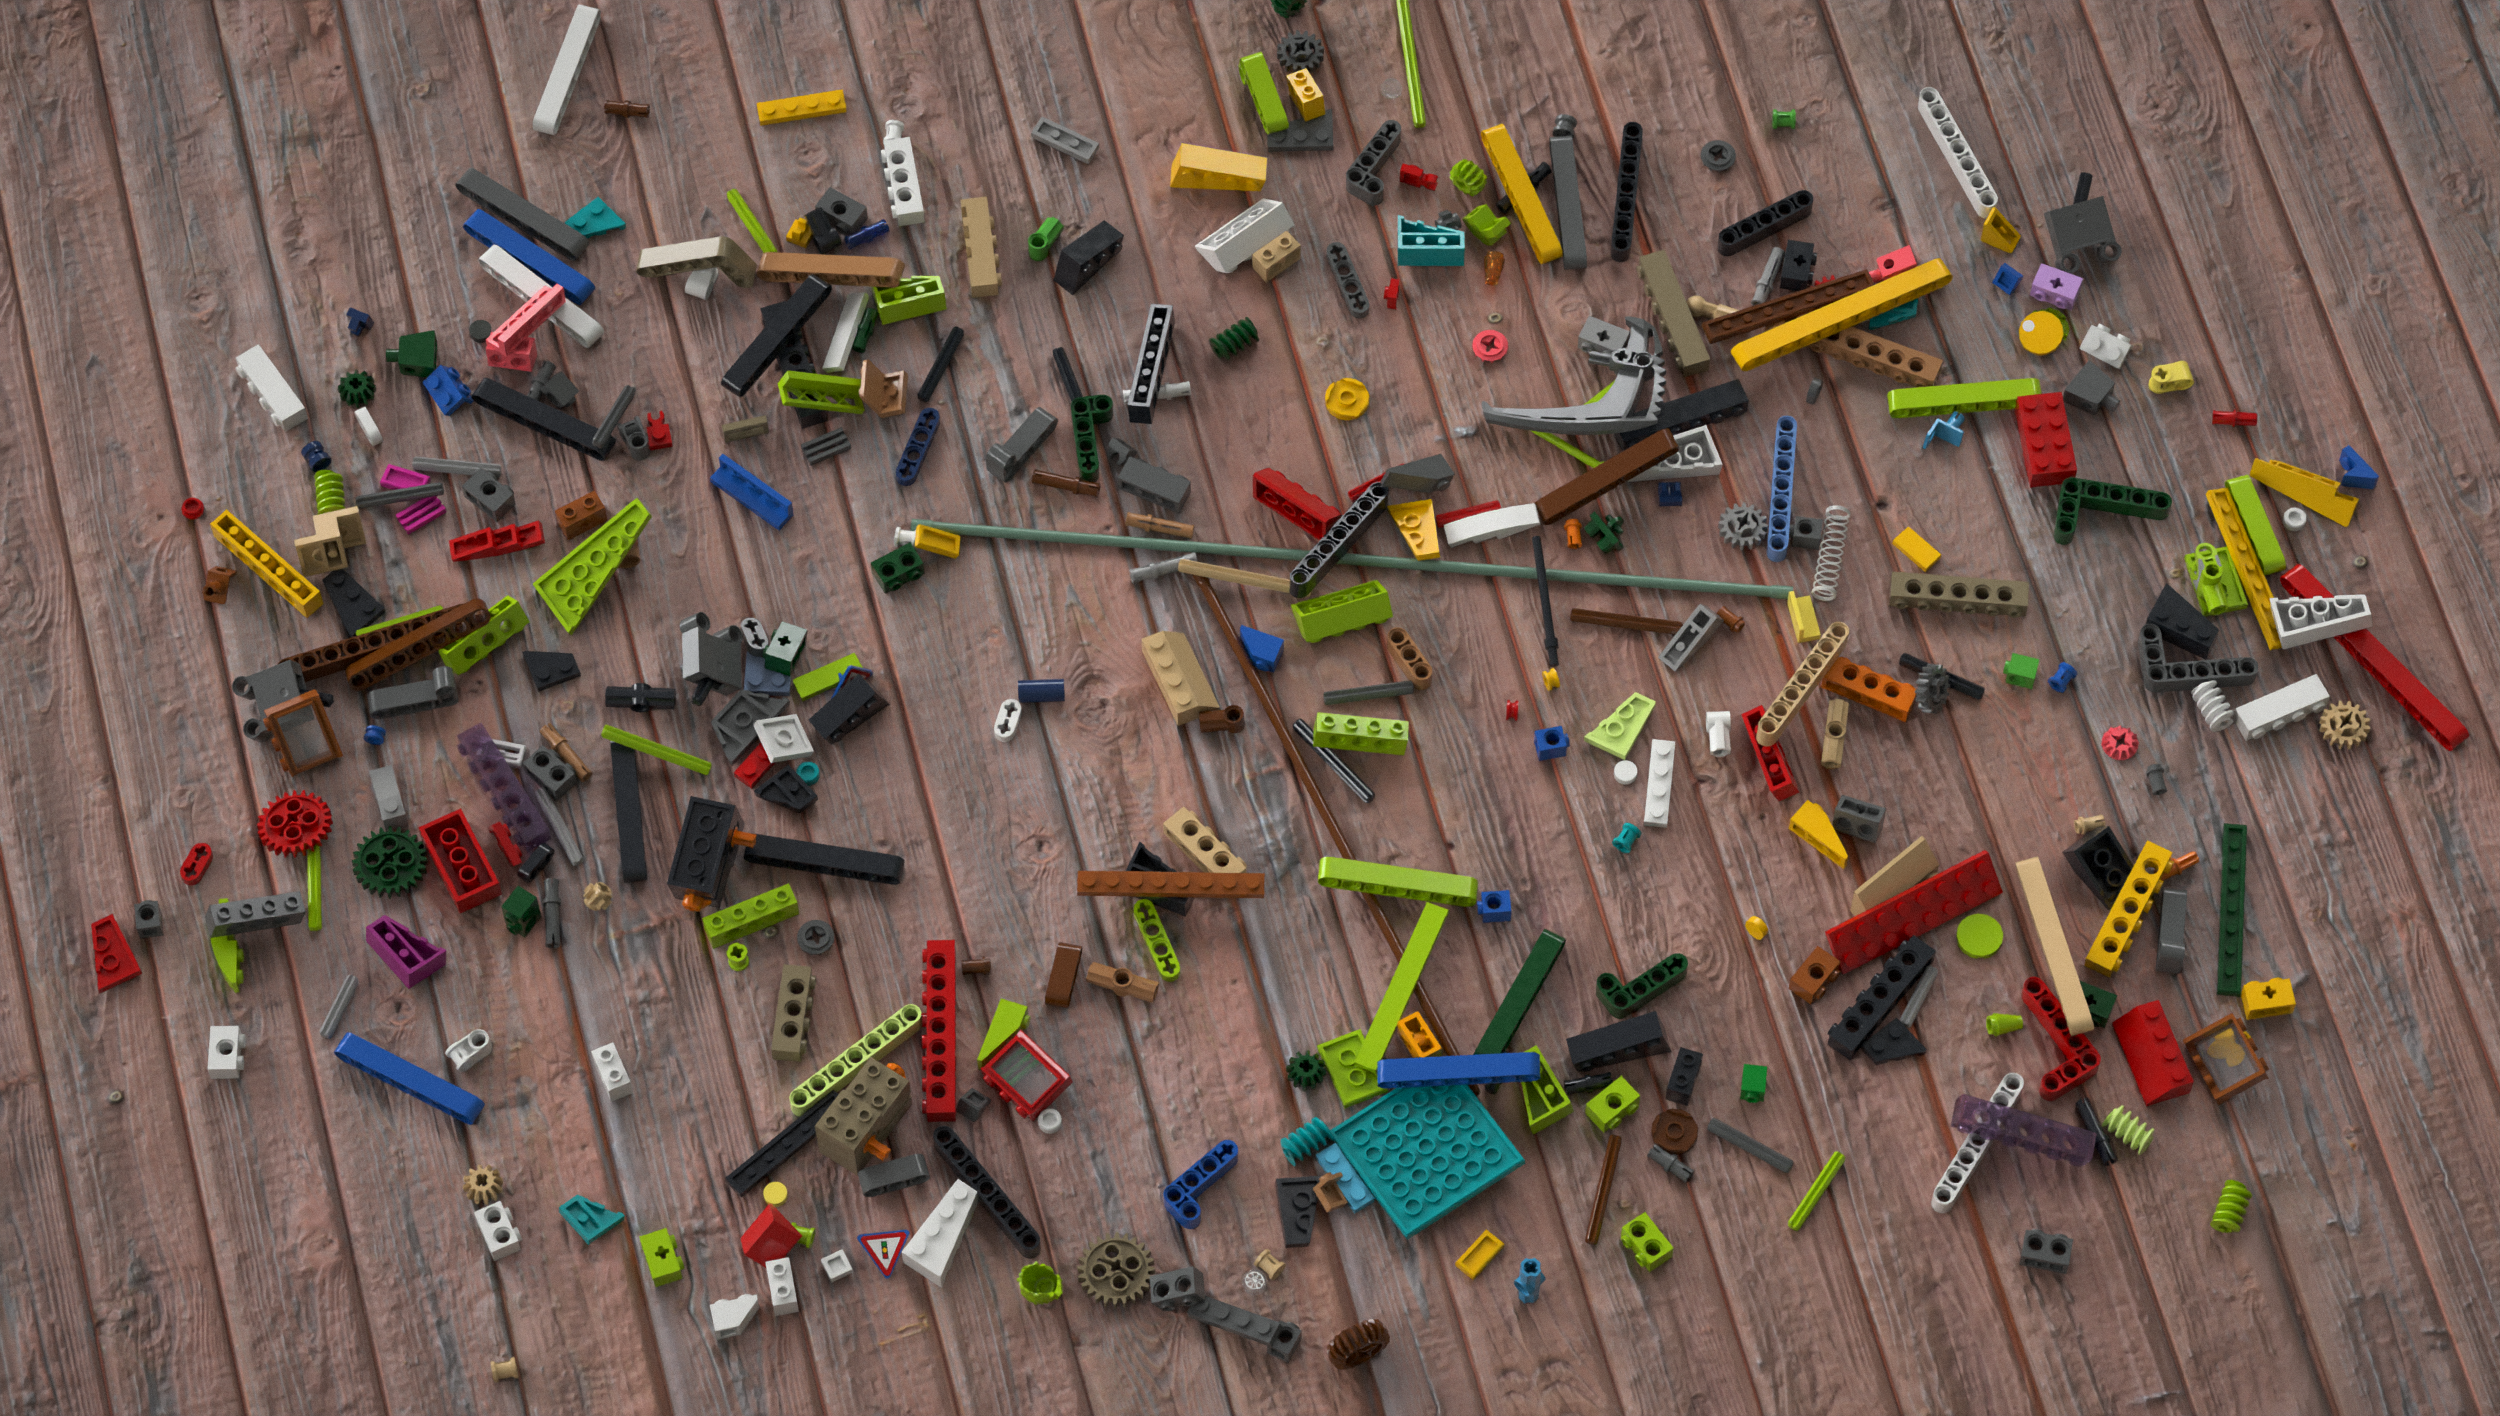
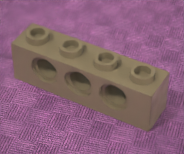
(793, 978)

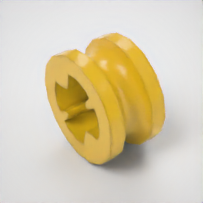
(1551, 679)

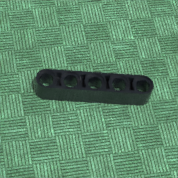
(1760, 231)

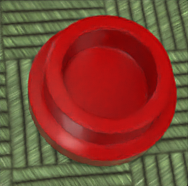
(192, 508)

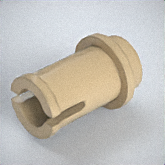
(2085, 825)

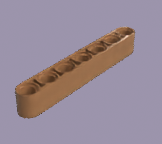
(831, 269)

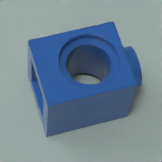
(1546, 751)
(1499, 898)

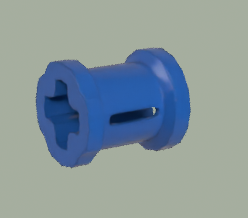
(2062, 683)

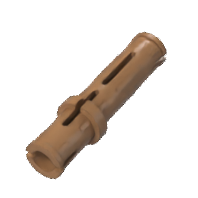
(1133, 520)
(560, 745)

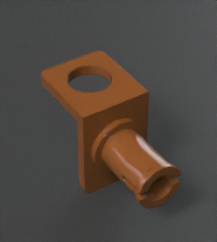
(217, 584)

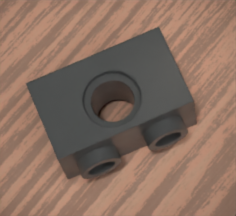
(854, 212)
(493, 505)

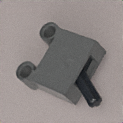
(2081, 226)
(709, 659)
(270, 689)

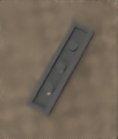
(1236, 1320)

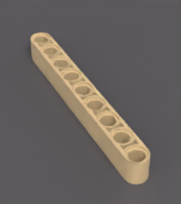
(2054, 946)

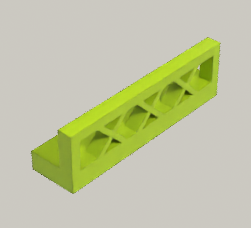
(821, 386)

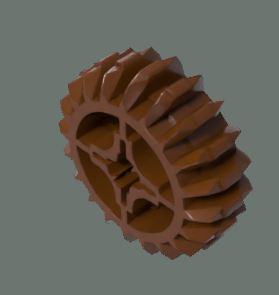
(1358, 1344)

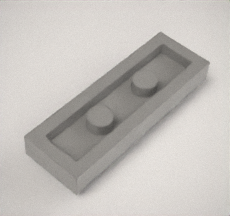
(1065, 140)

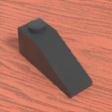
(1420, 475)

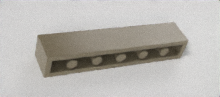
(1673, 313)

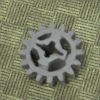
(1750, 533)

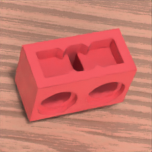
(521, 358)

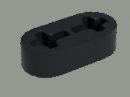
(536, 863)

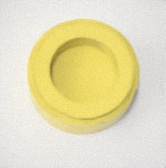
(775, 1193)

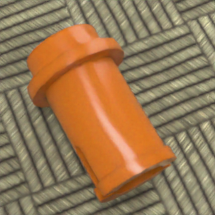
(1573, 533)

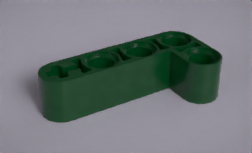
(1087, 439)
(1644, 982)

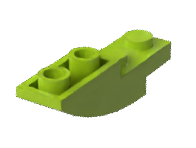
(229, 957)

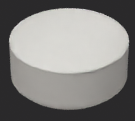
(2294, 519)
(1625, 772)
(1049, 1121)

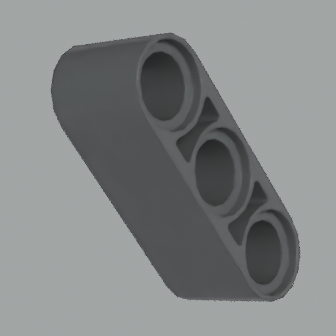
(893, 1175)

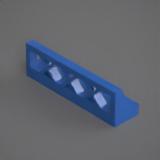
(752, 493)

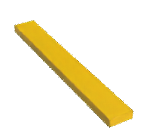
(2245, 561)

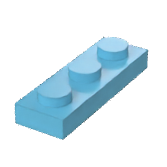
(1350, 1184)

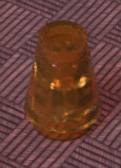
(1493, 267)

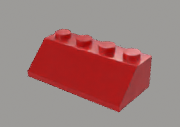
(1294, 502)
(2153, 1053)

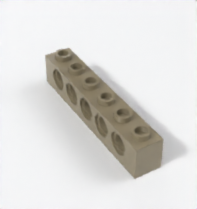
(1968, 587)

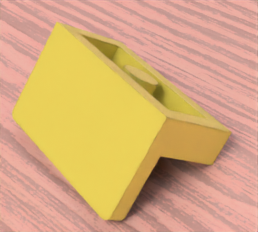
(1803, 618)

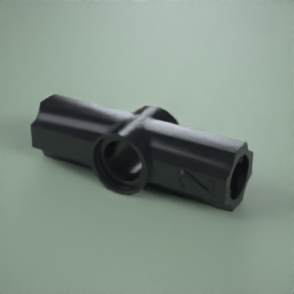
(640, 697)

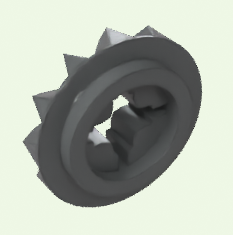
(1714, 148)
(822, 930)

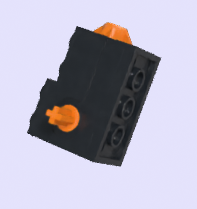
(706, 853)

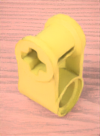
(2171, 377)

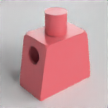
(1893, 264)

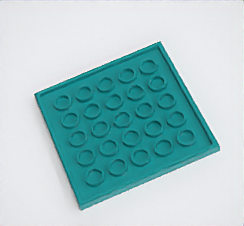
(1426, 1152)

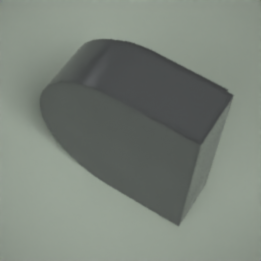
(1814, 390)

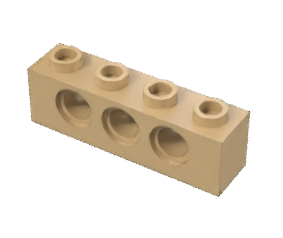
(1185, 821)

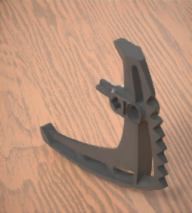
(1616, 408)

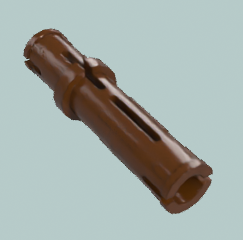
(1075, 485)

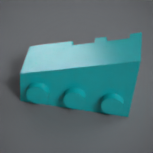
(1428, 245)

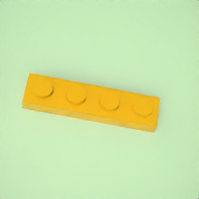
(801, 107)

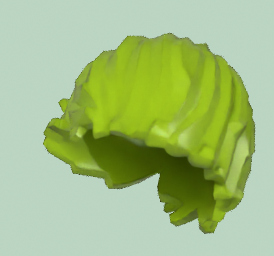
(1039, 1284)

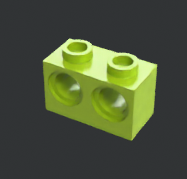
(1652, 1239)

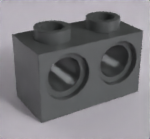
(546, 775)
(1858, 818)
(2045, 1257)
(1177, 1283)

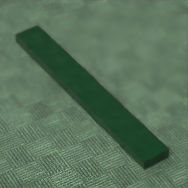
(2231, 910)

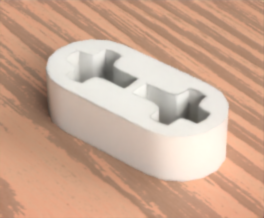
(368, 426)
(1003, 719)

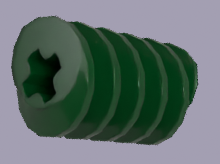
(1234, 338)

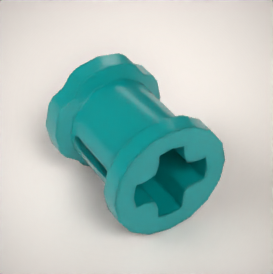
(1626, 837)

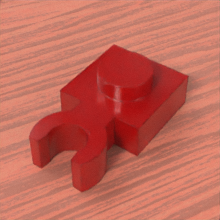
(1416, 177)
(658, 433)

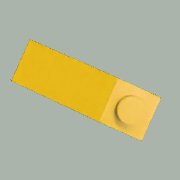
(1816, 829)

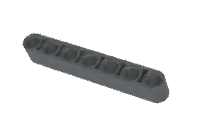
(1568, 202)
(522, 214)

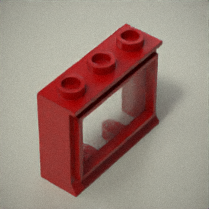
(1026, 1076)

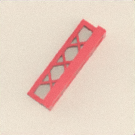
(527, 319)

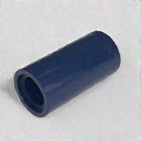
(1041, 690)

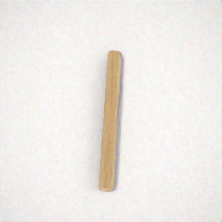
(1234, 575)

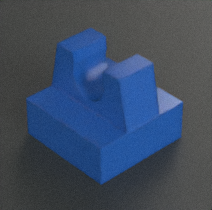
(2007, 279)

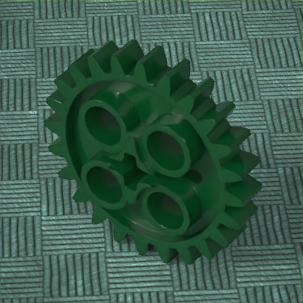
(389, 862)

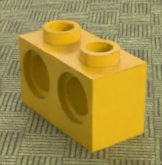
(1305, 94)

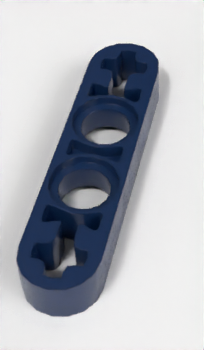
(917, 446)

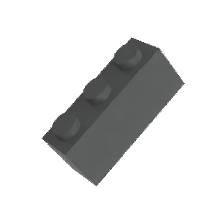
(1154, 484)

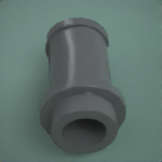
(2156, 778)

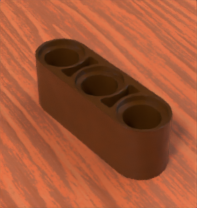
(1063, 975)

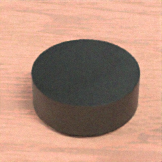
(480, 330)

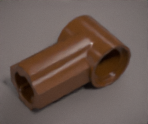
(1219, 720)

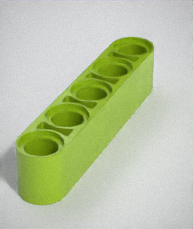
(2256, 524)

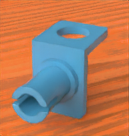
(1946, 431)

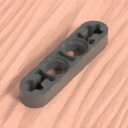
(1346, 280)

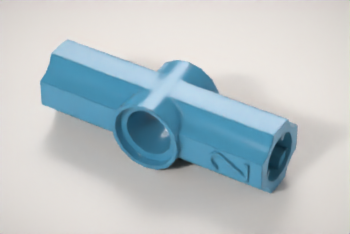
(1529, 1280)

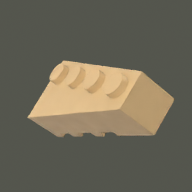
(979, 247)

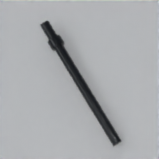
(1551, 641)

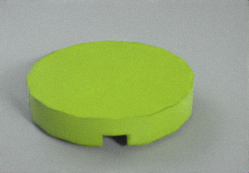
(1979, 936)

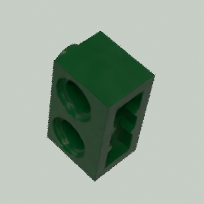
(894, 563)
(521, 912)

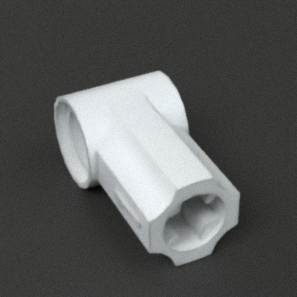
(1719, 726)

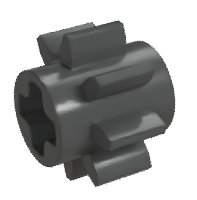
(1448, 220)

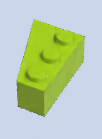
(910, 299)
(1545, 1098)

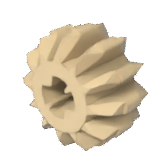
(481, 1192)

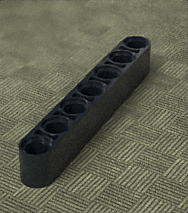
(1624, 200)
(776, 335)
(540, 418)
(1338, 540)
(628, 813)
(825, 859)
(991, 1201)

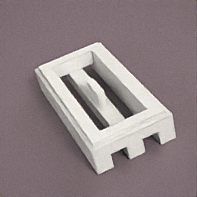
(511, 746)

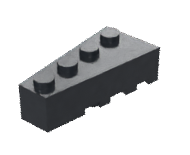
(1619, 1043)

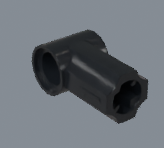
(825, 236)

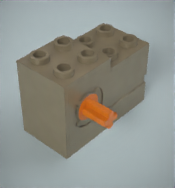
(864, 1116)

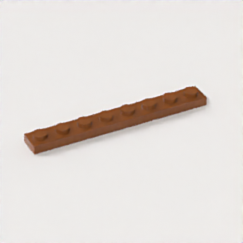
(1170, 884)

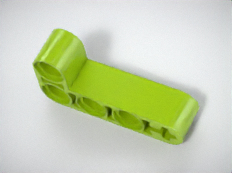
(1257, 76)

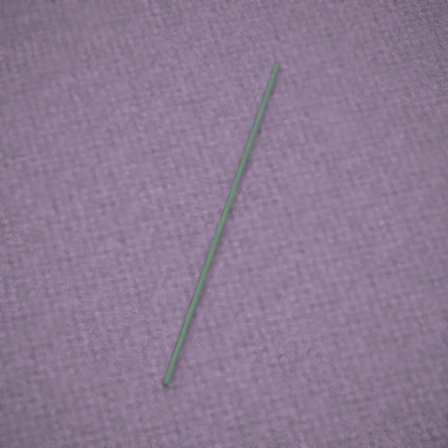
(1773, 591)

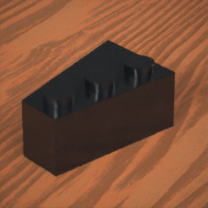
(1087, 256)
(1145, 861)

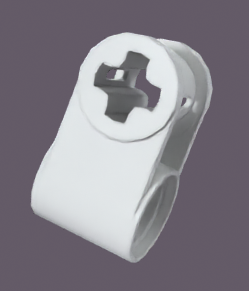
(701, 282)
(468, 1051)

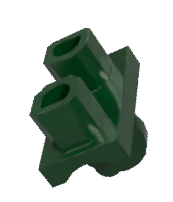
(1597, 526)

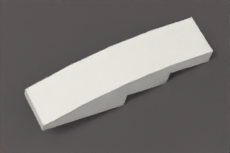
(1491, 524)

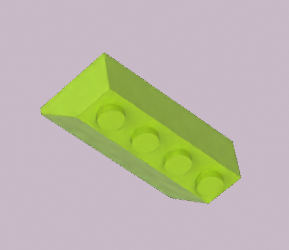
(1342, 611)

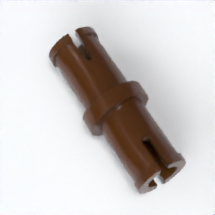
(627, 109)

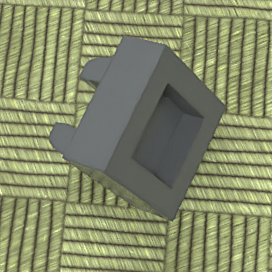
(1119, 446)

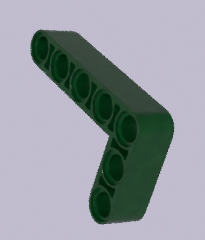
(2105, 503)

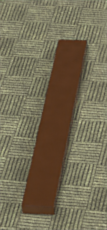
(1785, 307)

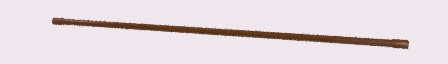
(1321, 805)

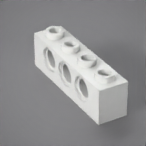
(909, 211)

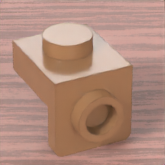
(1329, 1192)

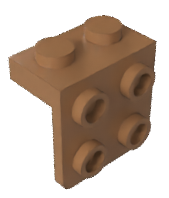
(883, 392)

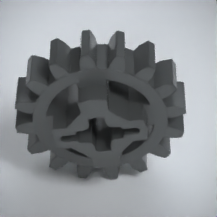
(1300, 52)
(1932, 688)

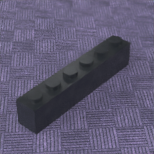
(1691, 412)

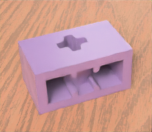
(2056, 287)

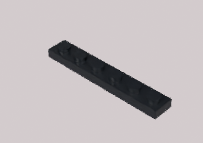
(779, 1148)

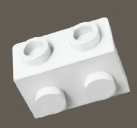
(2106, 346)

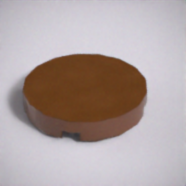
(1674, 1131)

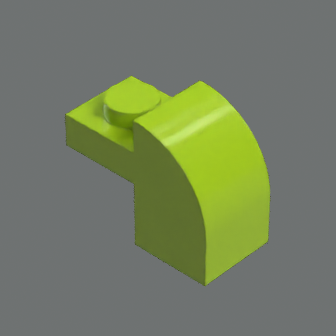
(1485, 225)

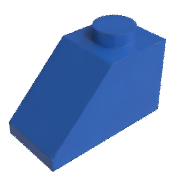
(1262, 648)

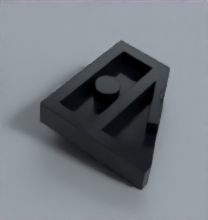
(550, 668)
(787, 790)
(1892, 1043)

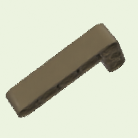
(699, 255)

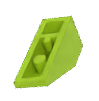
(1005, 1025)

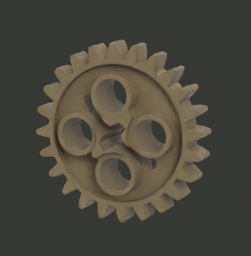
(1103, 1286)

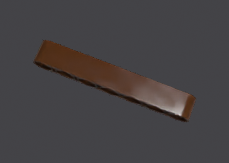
(1606, 476)
(423, 635)

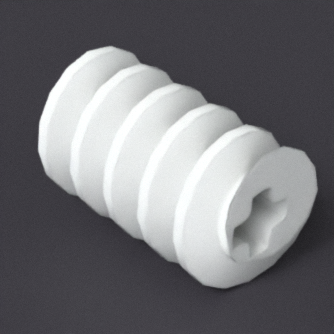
(2212, 706)

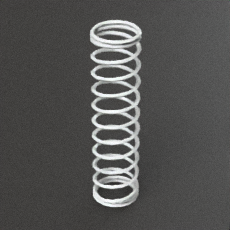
(1827, 587)

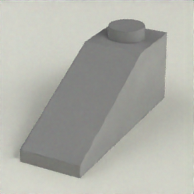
(1691, 637)
(388, 798)

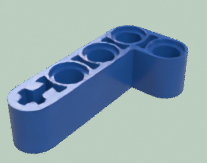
(1203, 1178)

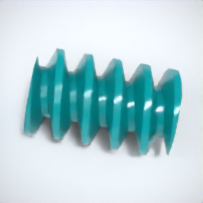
(1305, 1139)

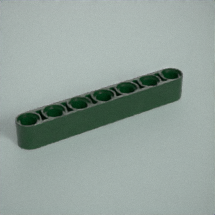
(1521, 994)

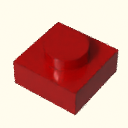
(1391, 293)

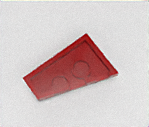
(112, 955)

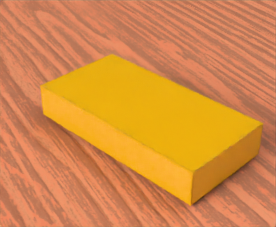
(937, 541)
(1916, 549)
(1479, 1254)

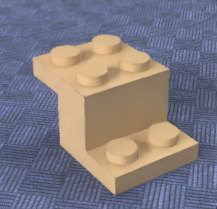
(333, 533)

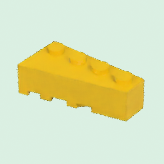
(1217, 169)

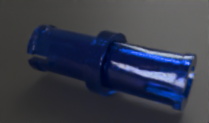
(866, 234)

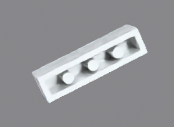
(271, 388)
(2281, 707)

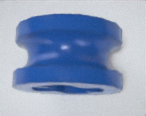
(374, 735)

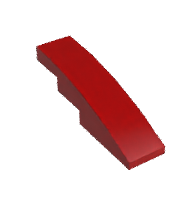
(496, 542)

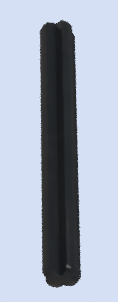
(1335, 763)

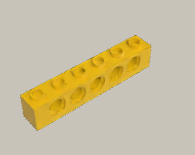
(266, 563)
(2150, 856)

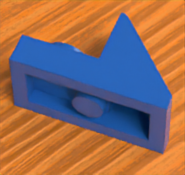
(2359, 472)

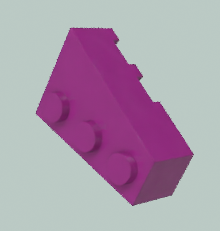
(403, 951)

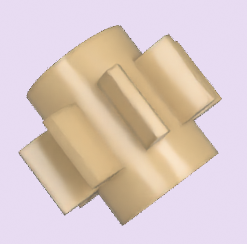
(597, 896)

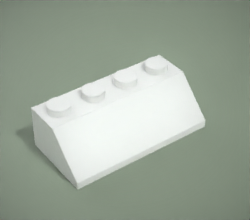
(1245, 235)

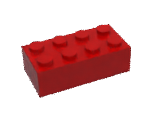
(2045, 439)
(460, 860)

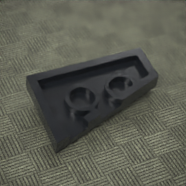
(352, 601)

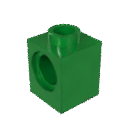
(1753, 1083)

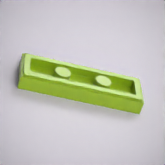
(823, 677)

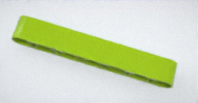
(1960, 397)
(1398, 881)

